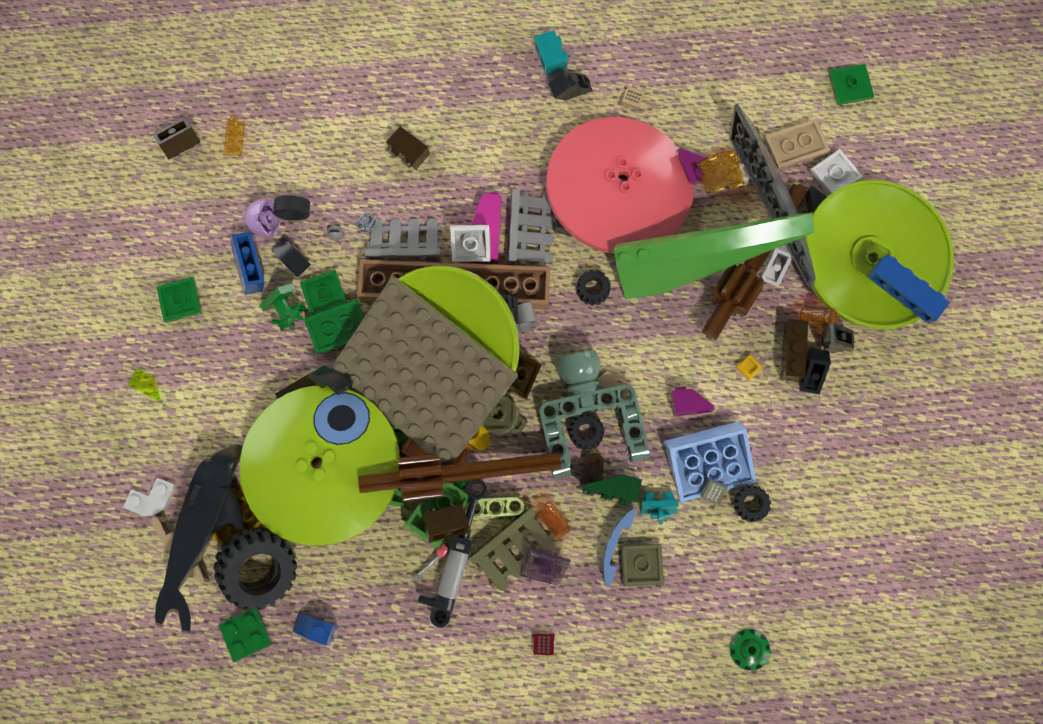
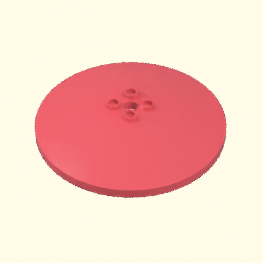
(601, 207)

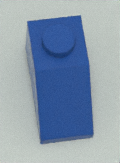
(314, 628)

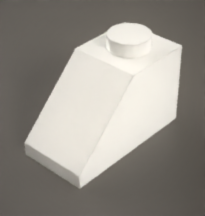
(777, 265)

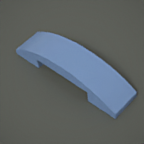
(608, 570)

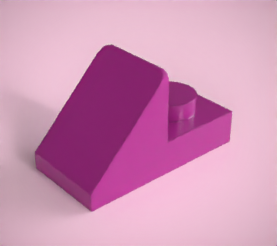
(690, 160)

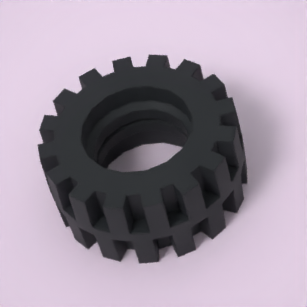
(593, 276)
(595, 423)
(762, 497)

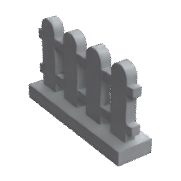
(523, 237)
(411, 251)

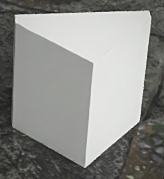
(470, 243)

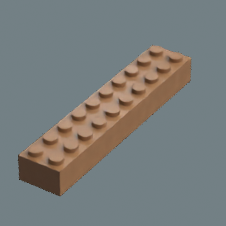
(524, 283)

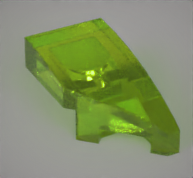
(145, 383)

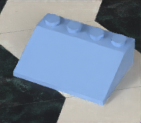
(710, 454)

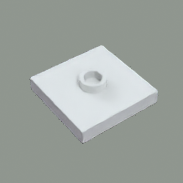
(835, 172)

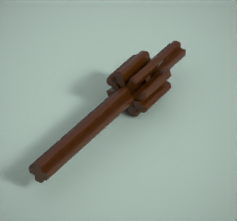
(739, 284)
(424, 476)

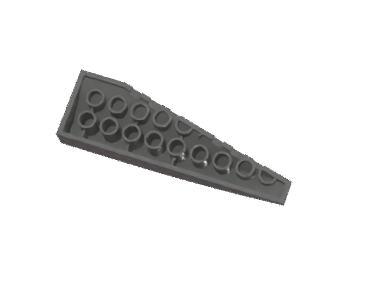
(768, 183)

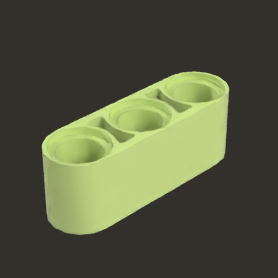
(505, 510)

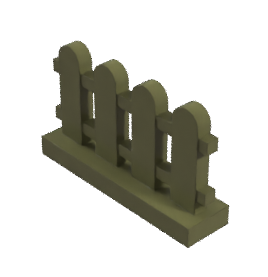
(502, 552)

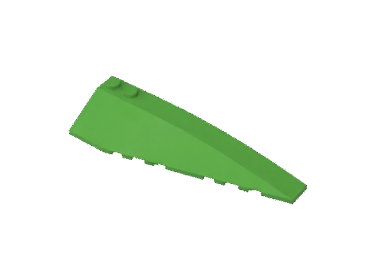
(675, 260)

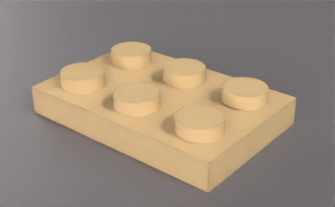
(797, 144)

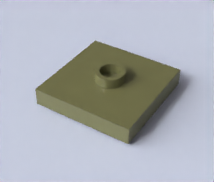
(642, 565)

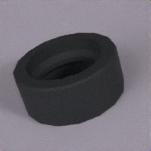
(291, 207)

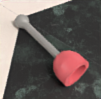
(441, 552)

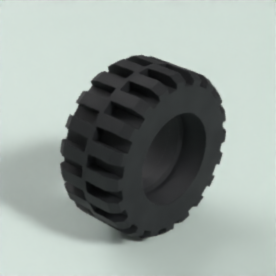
(267, 589)

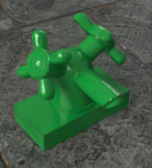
(279, 301)

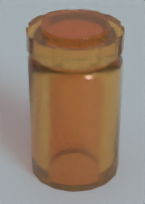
(819, 315)
(554, 521)

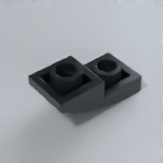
(291, 257)
(333, 379)

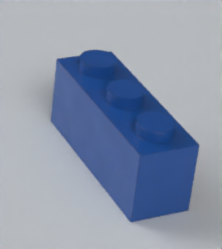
(247, 263)

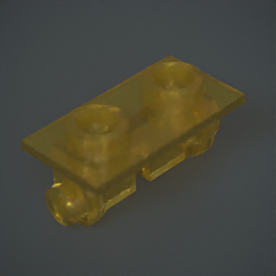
(234, 137)

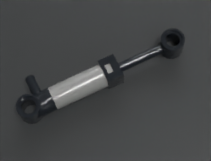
(454, 565)

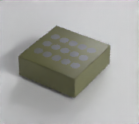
(714, 491)

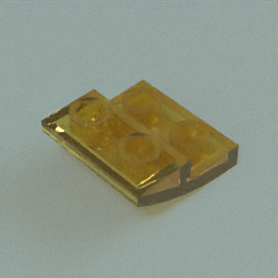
(721, 171)

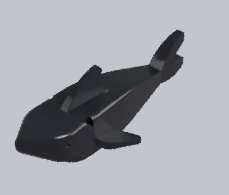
(205, 510)

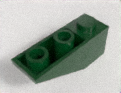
(619, 487)

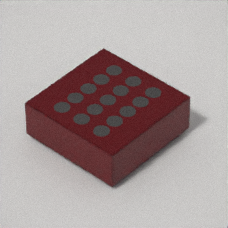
(543, 644)

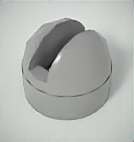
(335, 235)

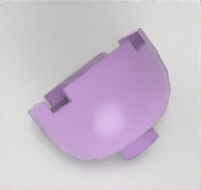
(260, 218)

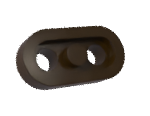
(591, 472)

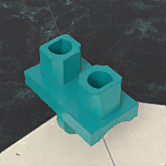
(659, 509)

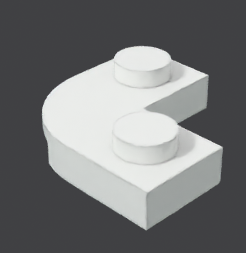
(152, 504)

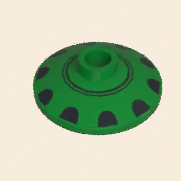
(739, 649)

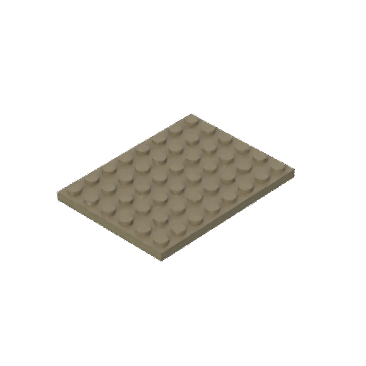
(423, 372)

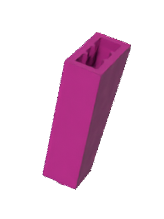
(489, 214)

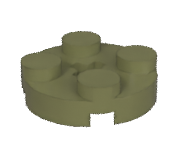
(508, 420)

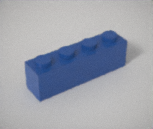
(908, 289)

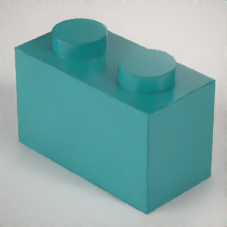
(550, 52)

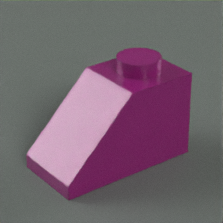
(689, 402)

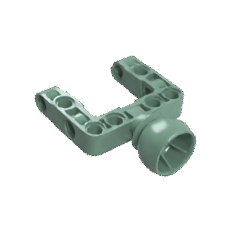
(585, 394)

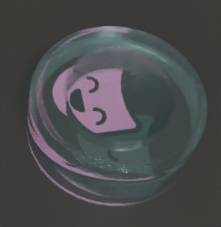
(366, 222)

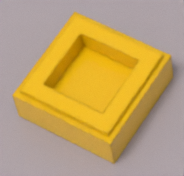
(749, 367)

